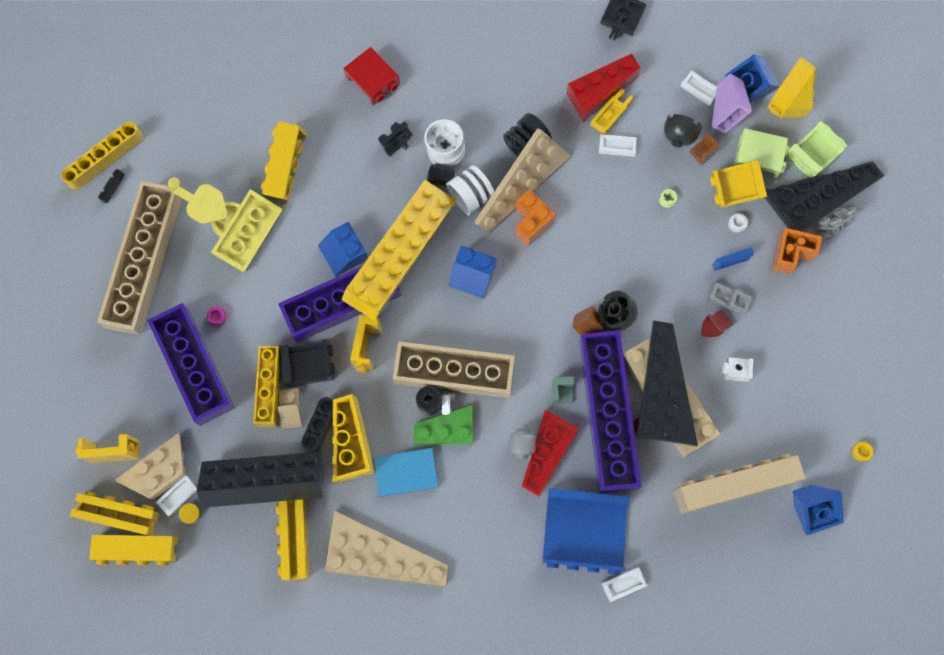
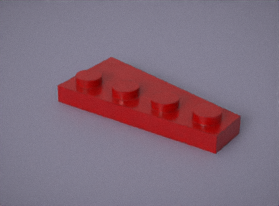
(550, 447)

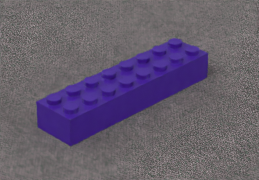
(609, 412)

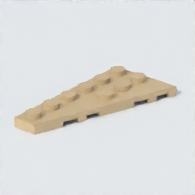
(531, 168)
(368, 553)

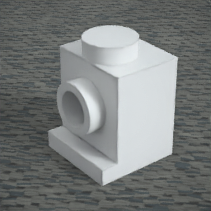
(731, 373)

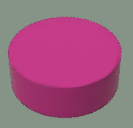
(216, 316)

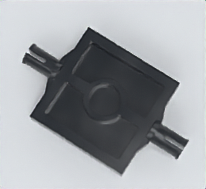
(623, 16)

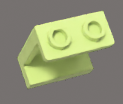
(763, 147)
(816, 150)

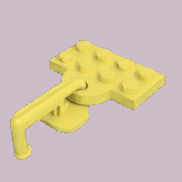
(245, 223)

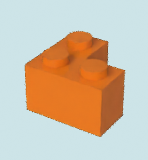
(536, 217)
(794, 245)

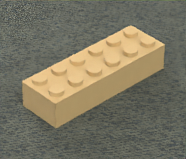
(635, 363)
(453, 369)
(742, 483)

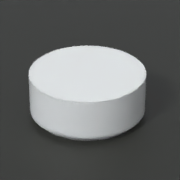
(738, 222)

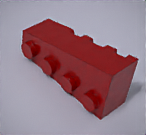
(598, 87)

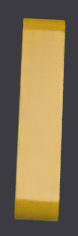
(98, 164)

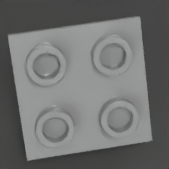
(841, 219)

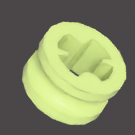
(670, 203)

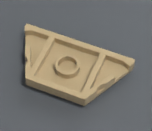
(157, 470)

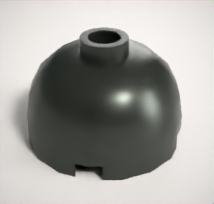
(681, 130)
(618, 310)

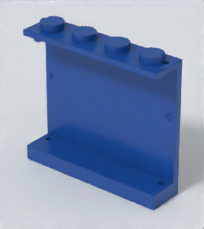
(585, 531)

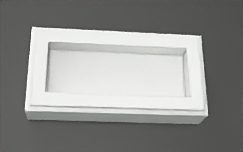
(699, 88)
(617, 145)
(177, 496)
(624, 584)

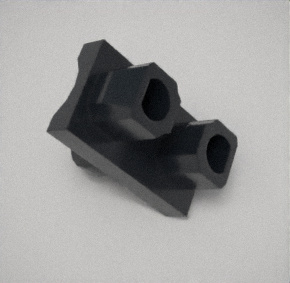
(397, 139)

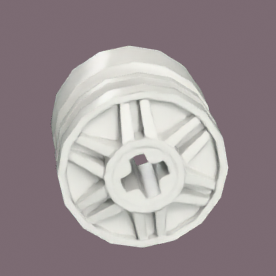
(445, 135)
(470, 189)

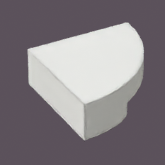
(447, 398)

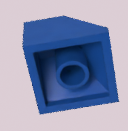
(818, 508)

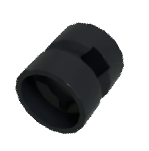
(428, 401)

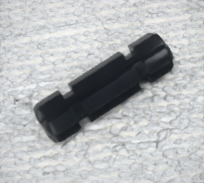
(111, 186)

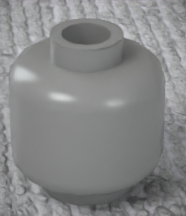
(522, 443)

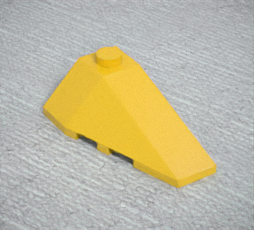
(796, 92)

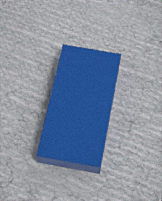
(733, 259)

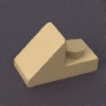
(290, 408)

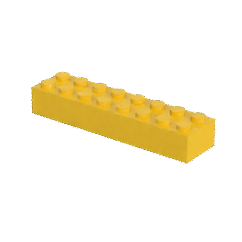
(398, 250)

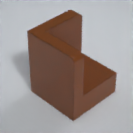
(704, 149)
(587, 321)

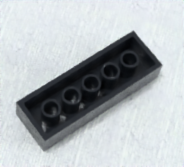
(261, 479)

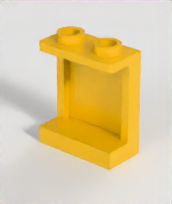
(738, 184)
(364, 327)
(127, 450)

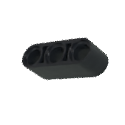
(318, 435)

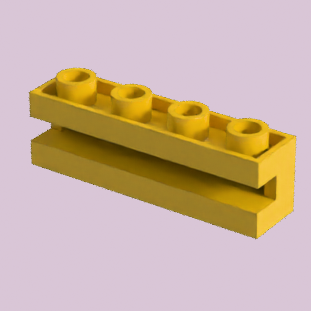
(267, 386)
(115, 514)
(293, 540)
(133, 548)

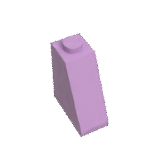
(730, 104)

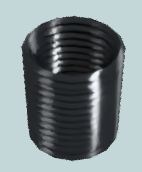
(440, 175)

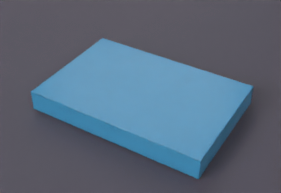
(405, 472)

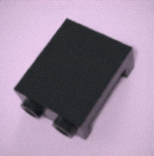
(307, 363)

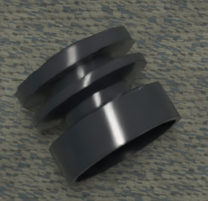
(521, 134)

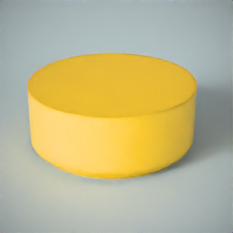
(862, 451)
(189, 513)

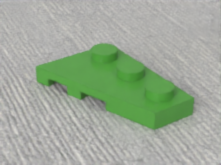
(446, 429)

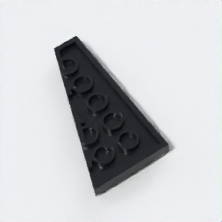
(815, 197)
(665, 401)

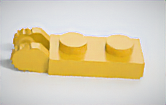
(611, 112)

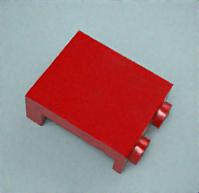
(372, 75)

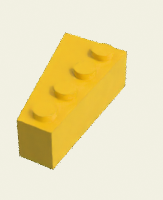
(282, 160)
(351, 447)

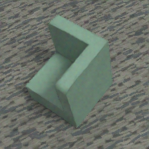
(563, 390)

